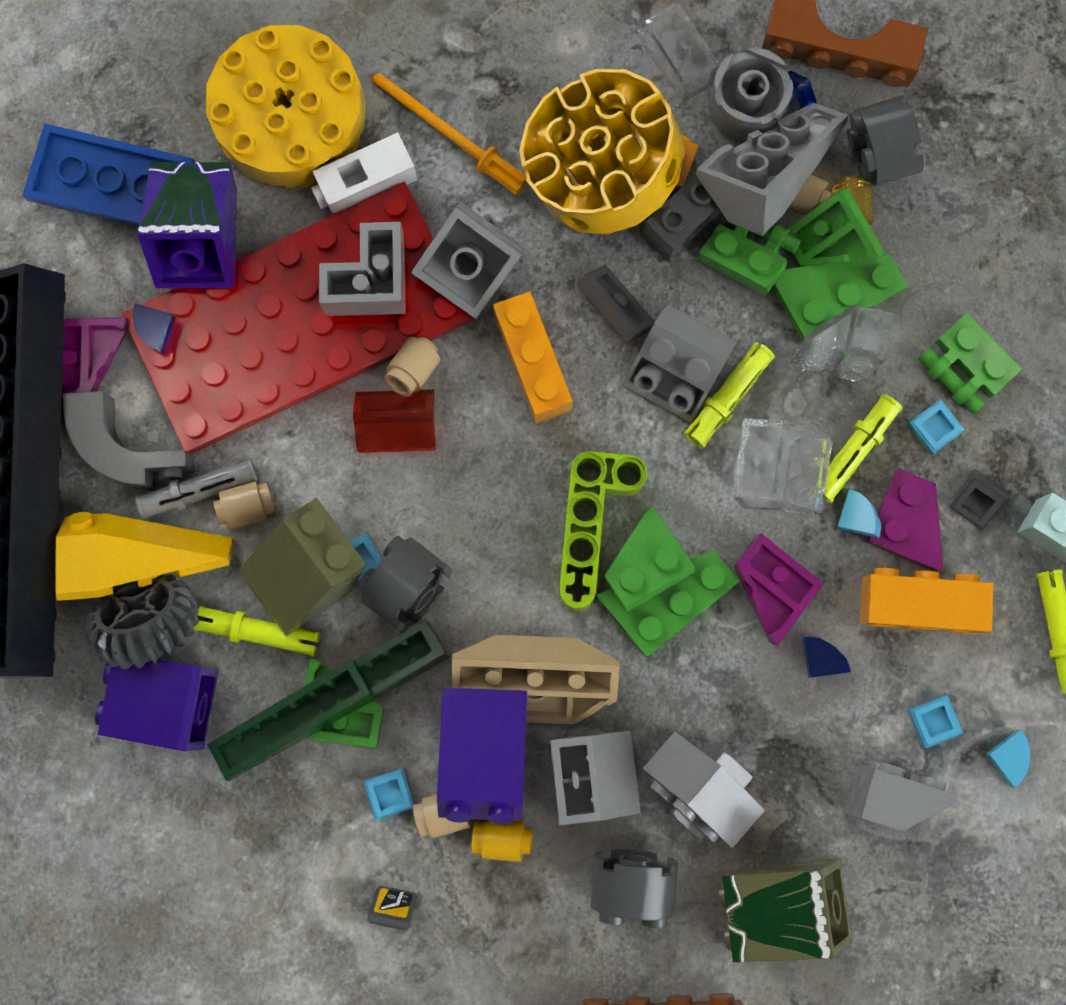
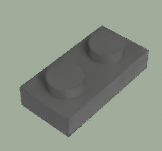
(615, 303)

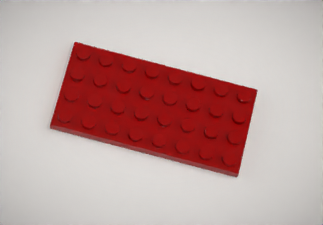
(267, 339)

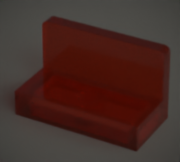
(394, 422)

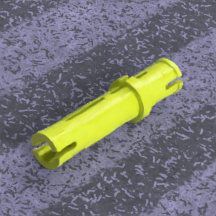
(719, 407)
(866, 435)
(1055, 611)
(257, 631)

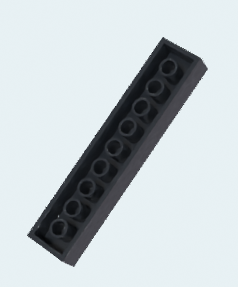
(29, 465)

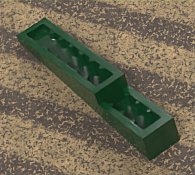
(328, 699)

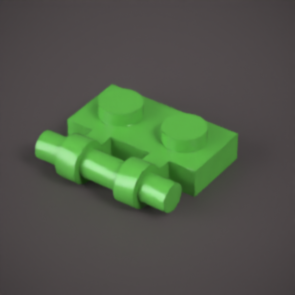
(746, 260)
(976, 356)

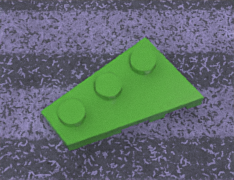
(825, 290)
(671, 610)

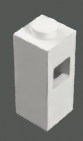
(363, 174)

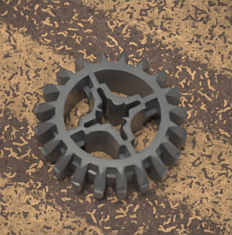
(141, 622)

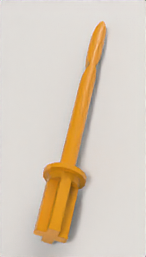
(488, 161)

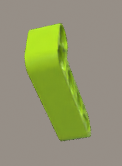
(590, 531)

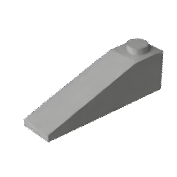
(765, 173)

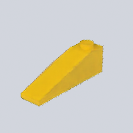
(115, 550)

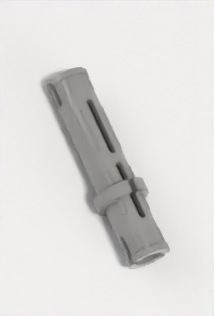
(182, 493)

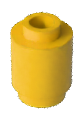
(501, 841)

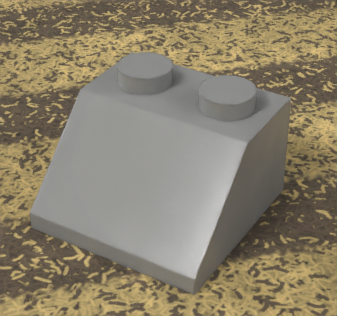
(468, 260)

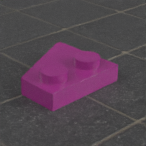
(89, 351)
(910, 521)
(775, 586)

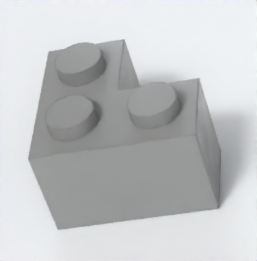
(372, 284)
(702, 791)

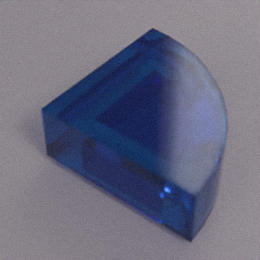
(802, 90)
(153, 326)
(823, 658)

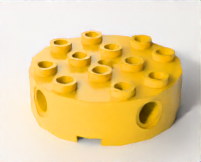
(279, 70)
(603, 151)

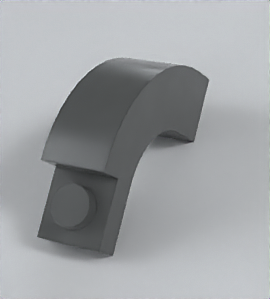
(92, 431)

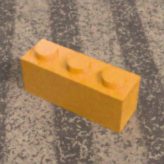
(532, 357)
(926, 602)

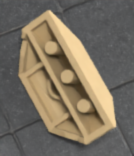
(561, 674)

